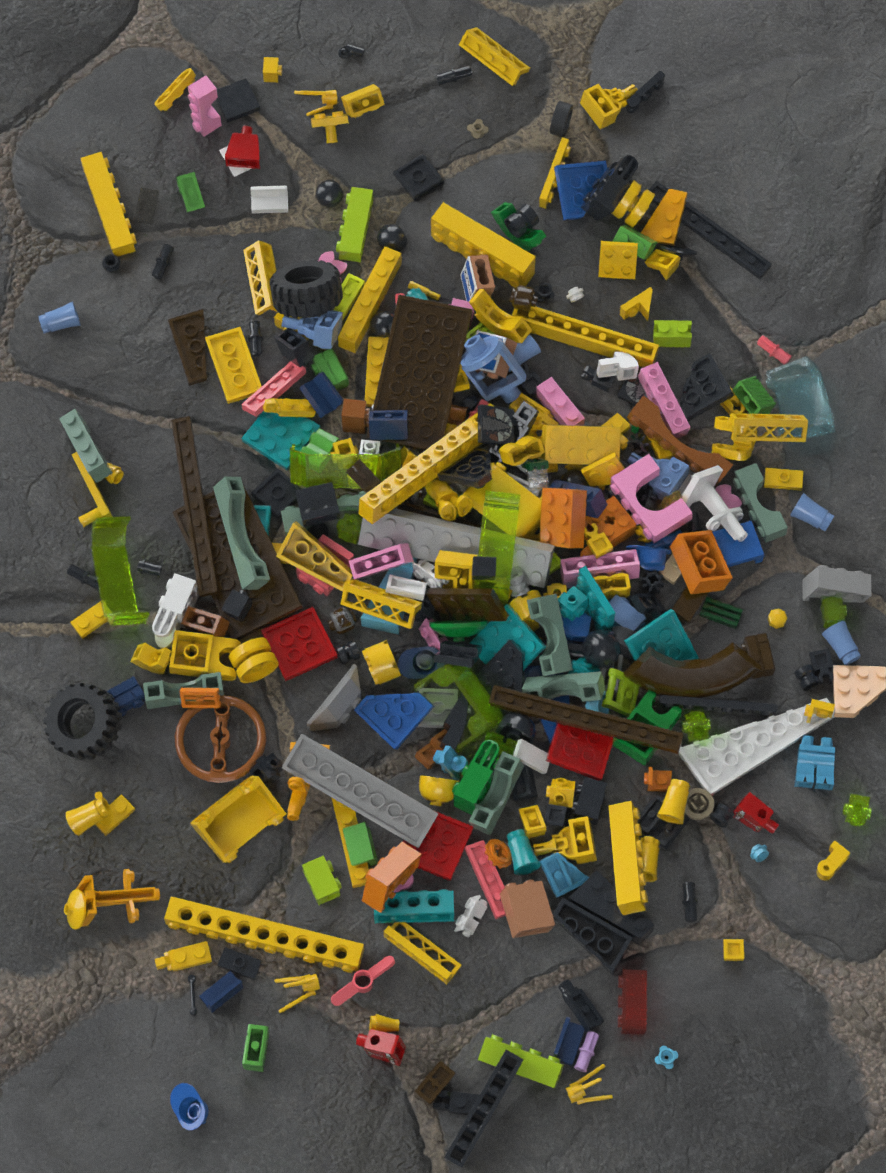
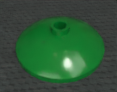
(458, 629)

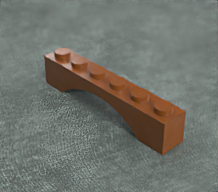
(648, 418)

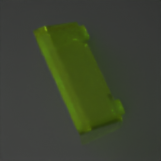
(485, 717)

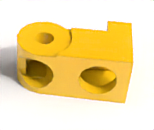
(829, 866)

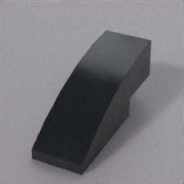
(455, 723)

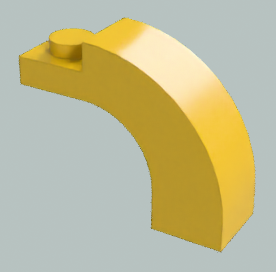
(497, 320)

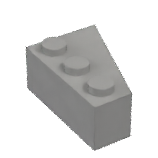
(838, 583)

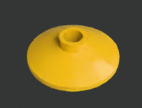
(75, 909)

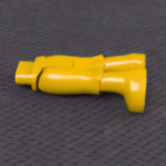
(448, 500)

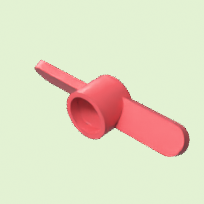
(352, 988)

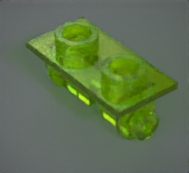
(508, 748)

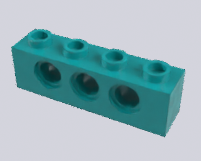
(423, 912)

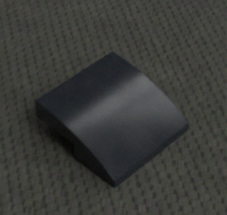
(458, 653)
(656, 827)

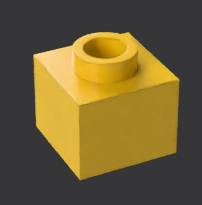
(271, 69)

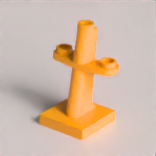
(299, 793)
(116, 897)

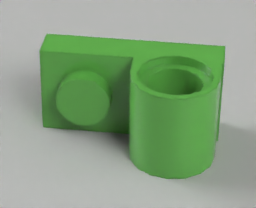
(190, 192)

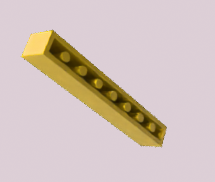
(587, 336)

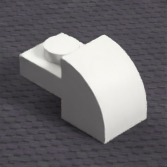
(621, 365)

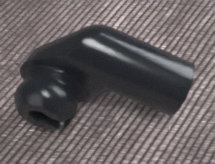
(350, 50)

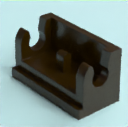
(688, 605)
(434, 1083)

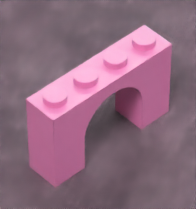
(654, 523)

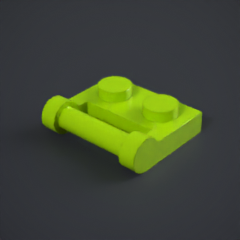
(626, 693)

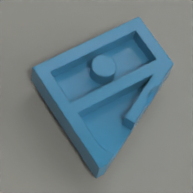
(561, 874)

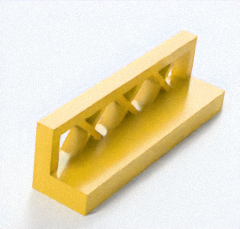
(493, 55)
(266, 264)
(768, 420)
(378, 595)
(419, 954)

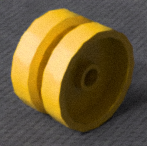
(633, 204)
(253, 660)

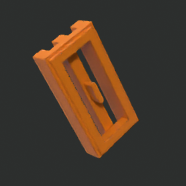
(199, 695)

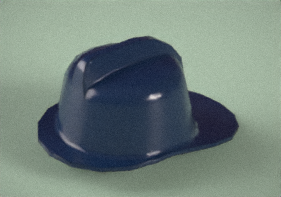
(418, 662)

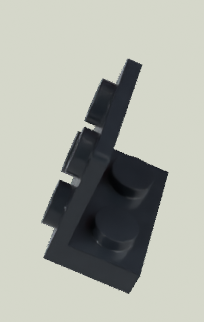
(318, 504)

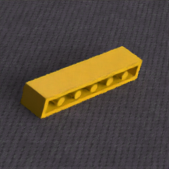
(108, 205)
(369, 299)
(627, 858)

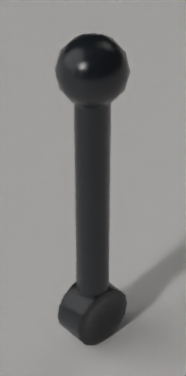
(191, 979)

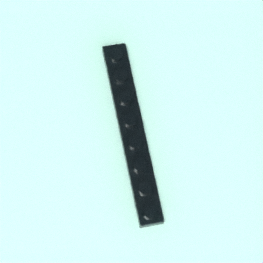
(717, 236)

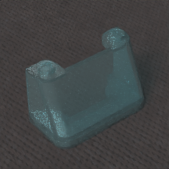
(802, 392)

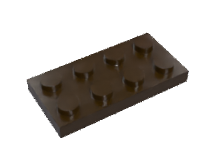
(467, 604)

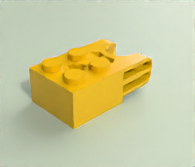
(207, 654)

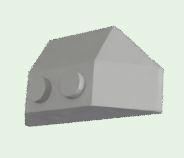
(338, 703)

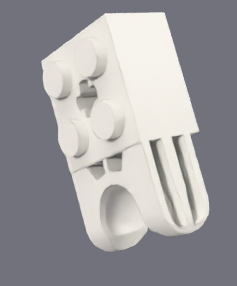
(179, 595)

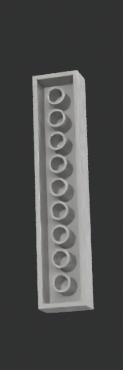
(430, 535)

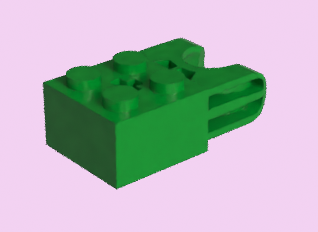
(645, 714)
(476, 778)

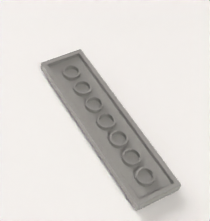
(360, 790)

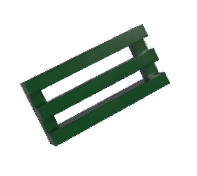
(536, 463)
(724, 606)

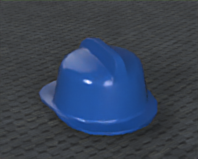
(650, 558)
(188, 1106)

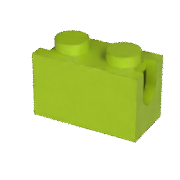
(672, 333)
(321, 880)

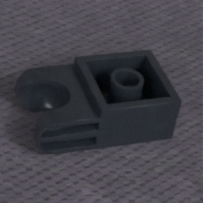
(610, 188)

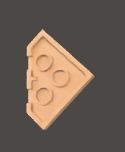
(856, 688)

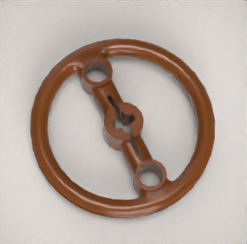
(220, 775)

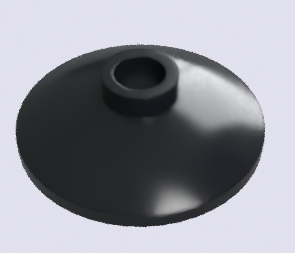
(681, 252)

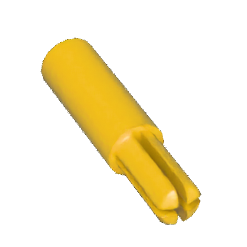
(427, 291)

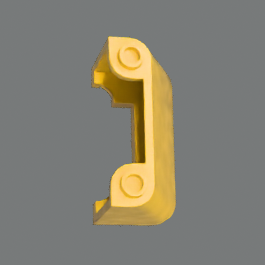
(529, 506)
(238, 817)

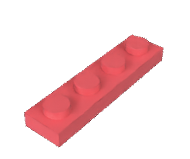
(273, 388)
(487, 877)

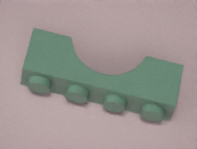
(86, 448)
(769, 523)
(547, 613)
(583, 685)
(166, 694)
(505, 777)

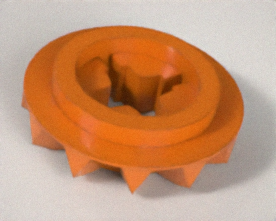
(504, 857)

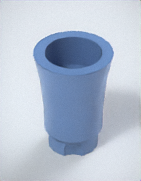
(60, 318)
(526, 350)
(812, 513)
(842, 642)

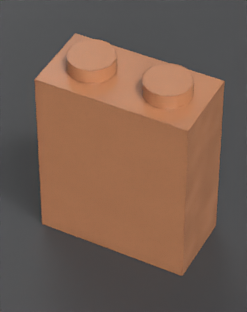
(527, 908)

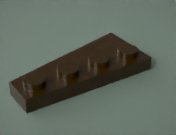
(190, 343)

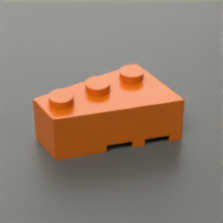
(389, 874)

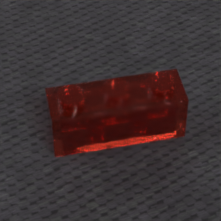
(632, 1002)

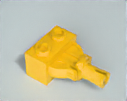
(605, 104)
(572, 842)

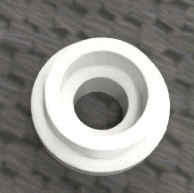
(575, 294)

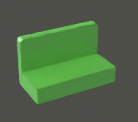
(360, 844)

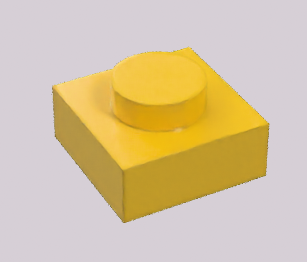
(733, 949)

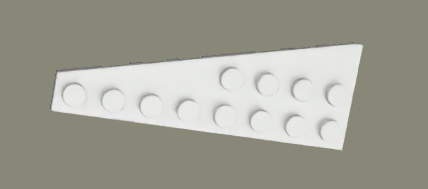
(733, 754)

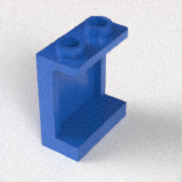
(739, 552)

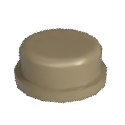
(699, 804)

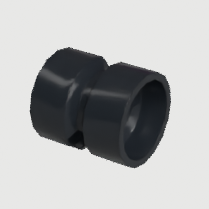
(523, 219)

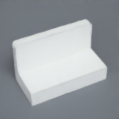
(269, 199)

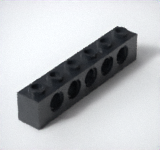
(483, 1108)

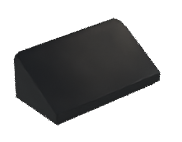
(525, 786)

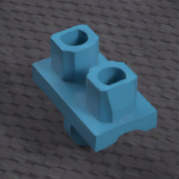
(450, 762)

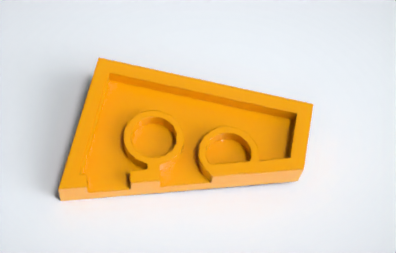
(666, 219)

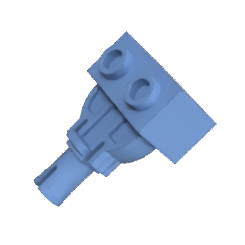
(322, 329)
(670, 477)

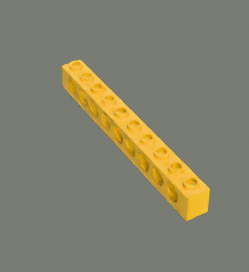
(419, 471)
(178, 907)

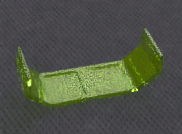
(325, 468)
(498, 539)
(114, 572)

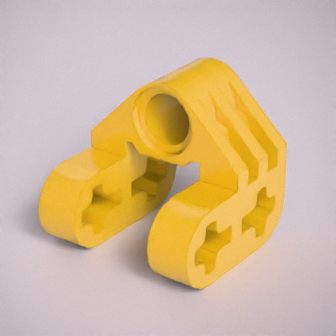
(741, 449)

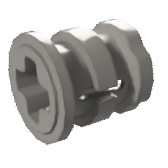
(518, 584)

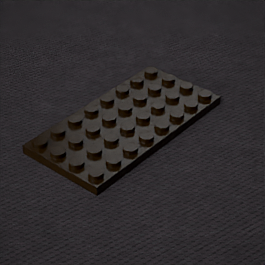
(422, 367)
(274, 598)

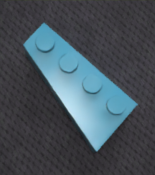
(373, 622)

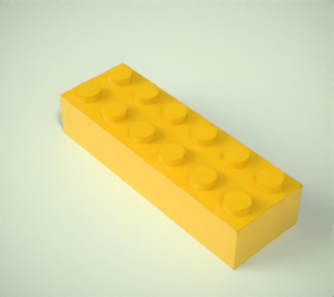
(474, 239)

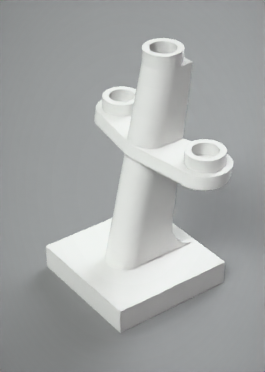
(702, 489)

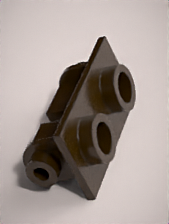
(363, 476)

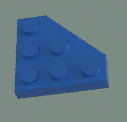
(574, 183)
(394, 715)

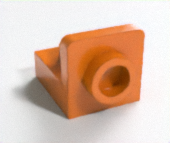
(657, 780)

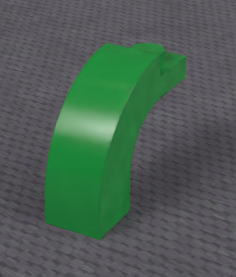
(530, 239)

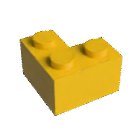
(455, 567)

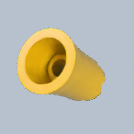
(675, 802)
(88, 815)
(650, 856)

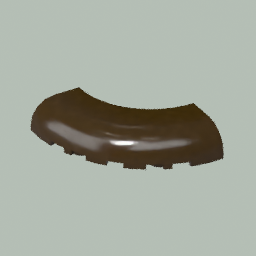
(692, 677)

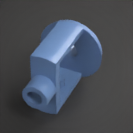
(480, 353)

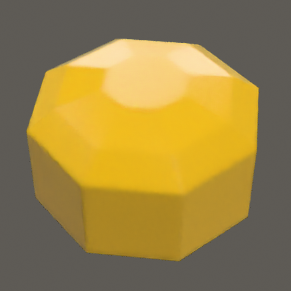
(777, 618)

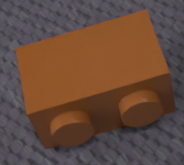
(355, 416)
(205, 622)

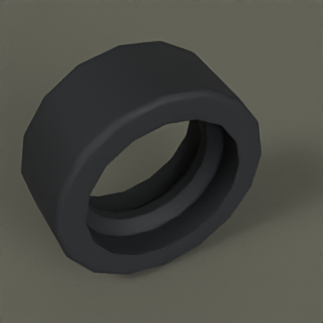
(561, 119)

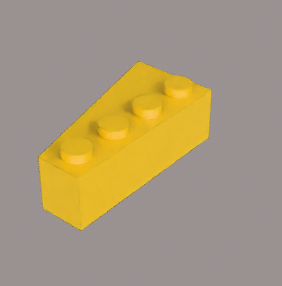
(312, 557)

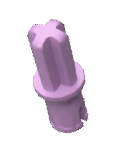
(586, 1051)

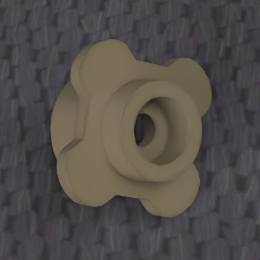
(477, 133)

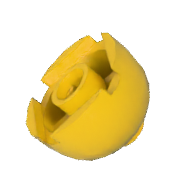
(436, 789)

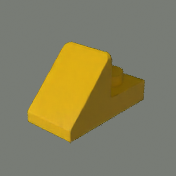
(664, 262)
(638, 303)
(532, 821)

